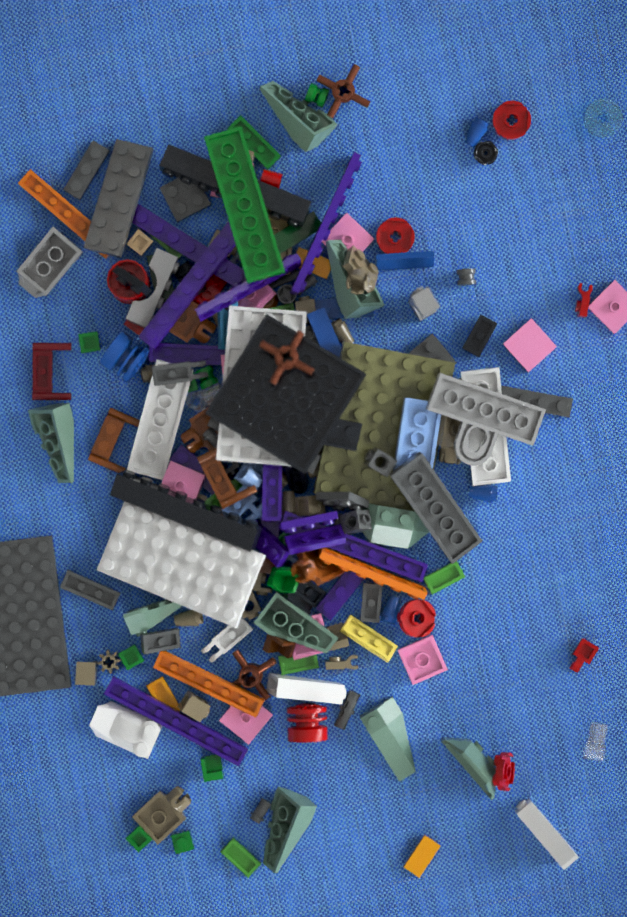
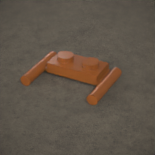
(108, 438)
(220, 480)

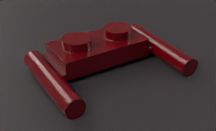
(44, 371)

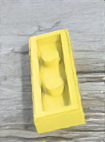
(368, 638)

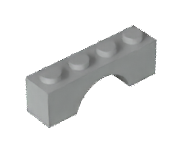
(163, 266)
(423, 303)

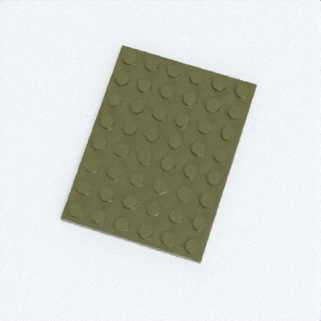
(379, 409)

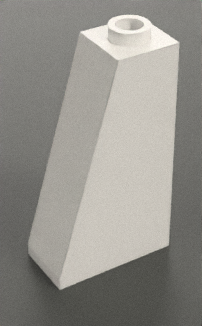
(305, 689)
(546, 833)

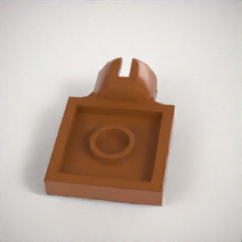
(189, 326)
(198, 427)
(311, 568)

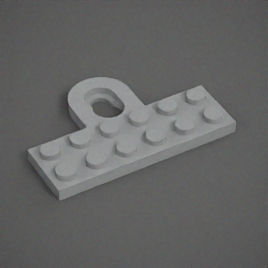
(485, 410)

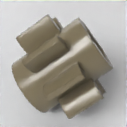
(106, 665)

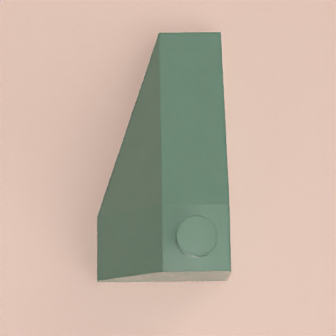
(304, 124)
(350, 304)
(56, 430)
(146, 617)
(291, 623)
(389, 733)
(289, 821)

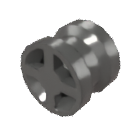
(466, 277)

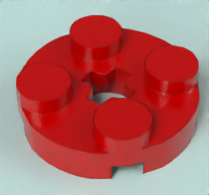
(503, 112)
(388, 228)
(406, 618)
(504, 771)

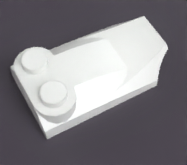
(125, 728)

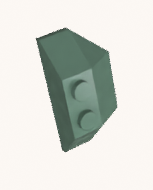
(394, 526)
(473, 761)

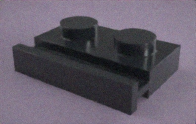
(345, 435)
(306, 596)

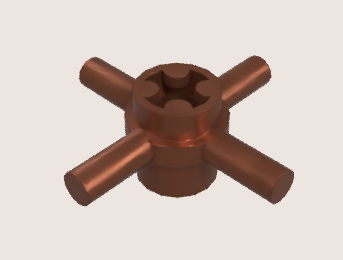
(347, 83)
(278, 353)
(257, 672)

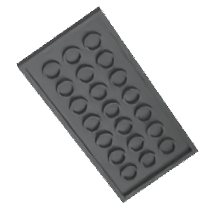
(31, 619)

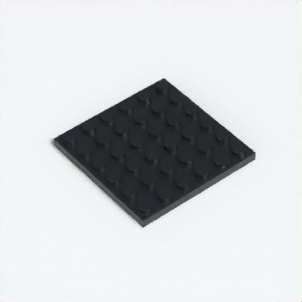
(298, 411)

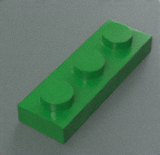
(255, 142)

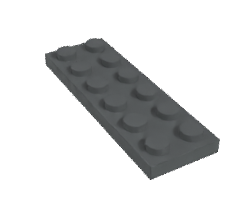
(118, 198)
(435, 507)

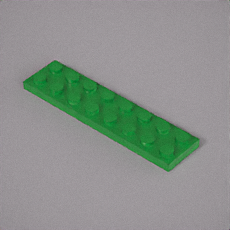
(244, 204)

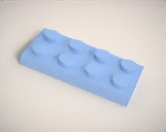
(417, 431)

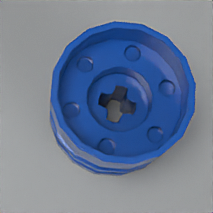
(124, 357)

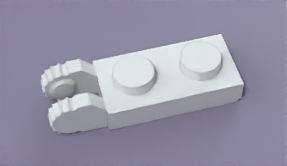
(228, 638)

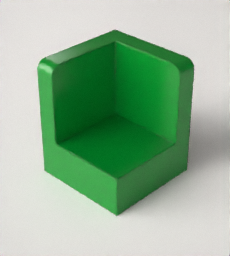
(282, 580)
(212, 767)

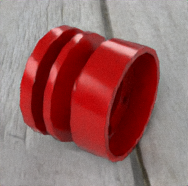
(124, 293)
(307, 723)

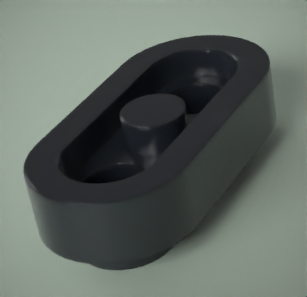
(296, 480)

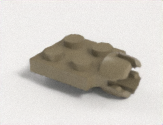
(361, 273)
(446, 436)
(162, 813)

